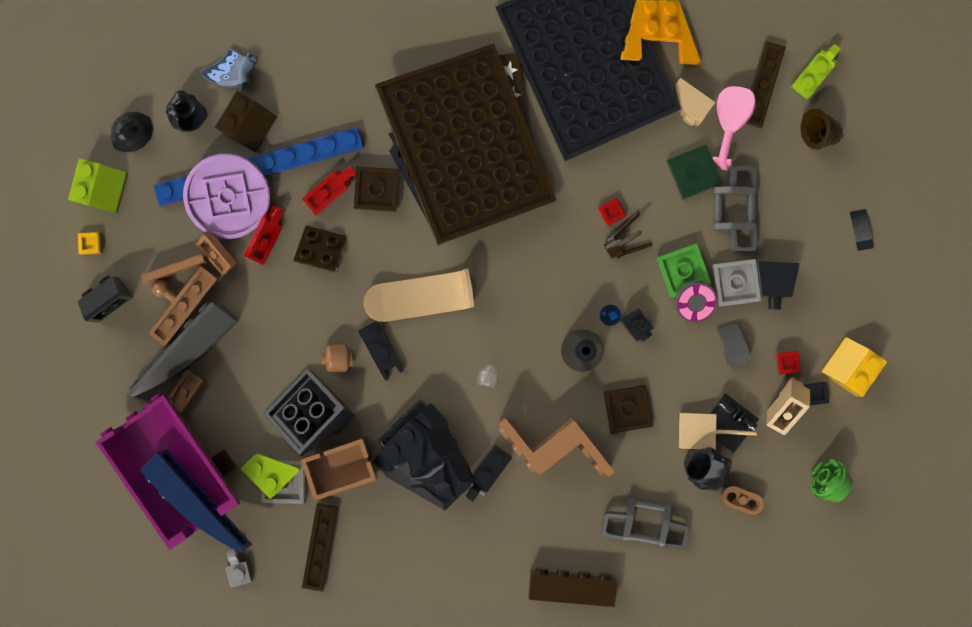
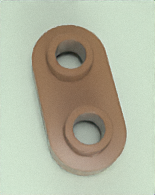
(741, 500)

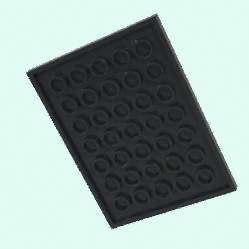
(577, 70)

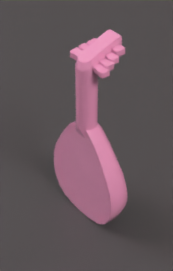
(734, 109)

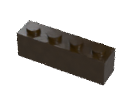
(572, 588)

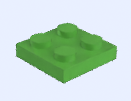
(682, 267)

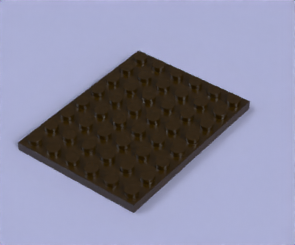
(465, 143)

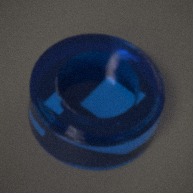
(610, 315)

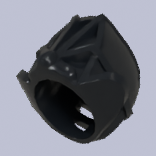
(707, 469)

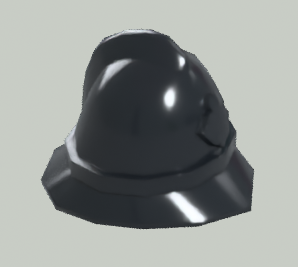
(131, 132)

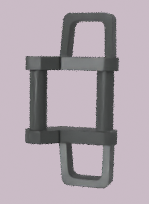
(751, 224)
(660, 540)

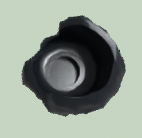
(185, 112)

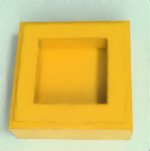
(89, 243)

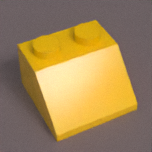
(854, 367)

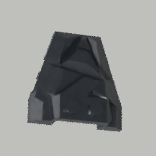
(426, 459)

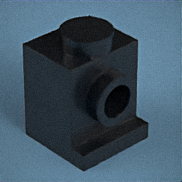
(629, 324)

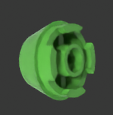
(831, 481)

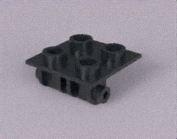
(732, 416)

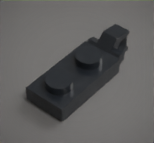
(411, 413)
(488, 472)

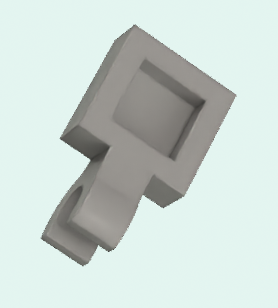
(238, 571)

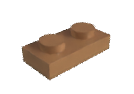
(216, 253)

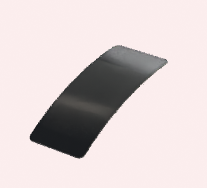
(861, 229)

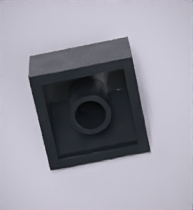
(103, 299)

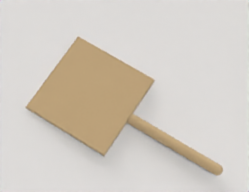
(700, 431)

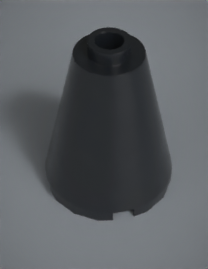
(572, 350)

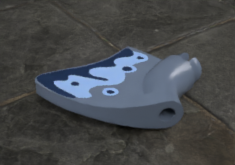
(231, 70)

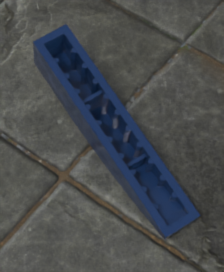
(191, 500)

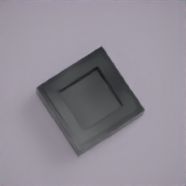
(818, 393)

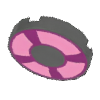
(696, 301)

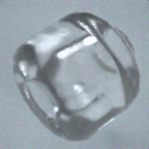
(488, 376)

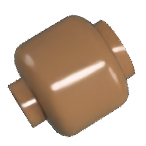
(337, 358)

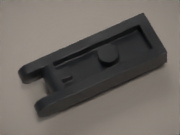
(379, 348)

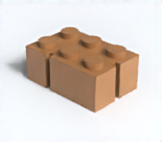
(339, 469)

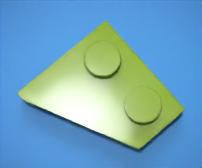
(269, 473)

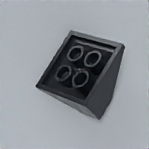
(308, 413)

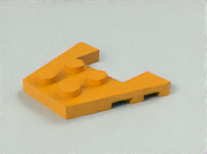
(660, 22)

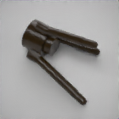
(615, 246)

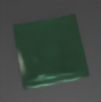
(694, 172)

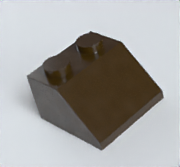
(246, 121)

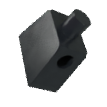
(776, 281)

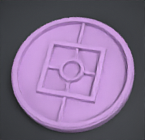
(226, 195)

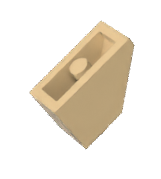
(692, 102)

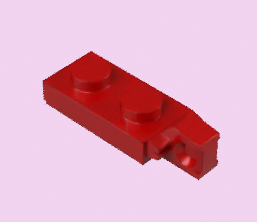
(329, 190)
(265, 235)

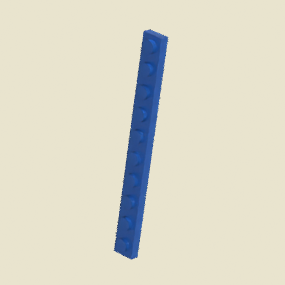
(279, 160)

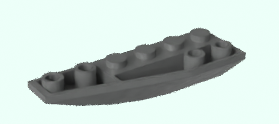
(188, 348)

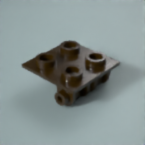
(319, 249)

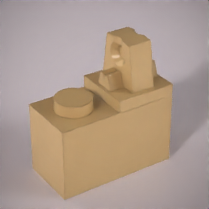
(788, 407)

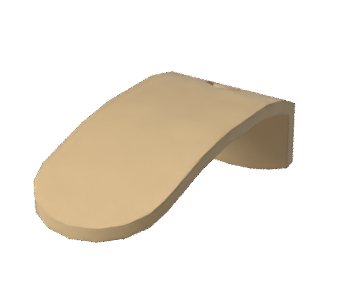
(419, 297)

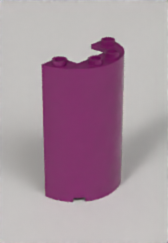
(138, 440)

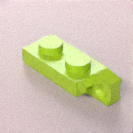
(816, 72)

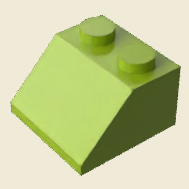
(97, 185)

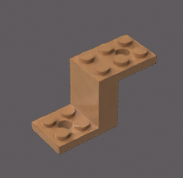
(555, 447)

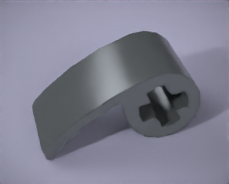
(734, 344)

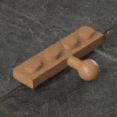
(182, 304)

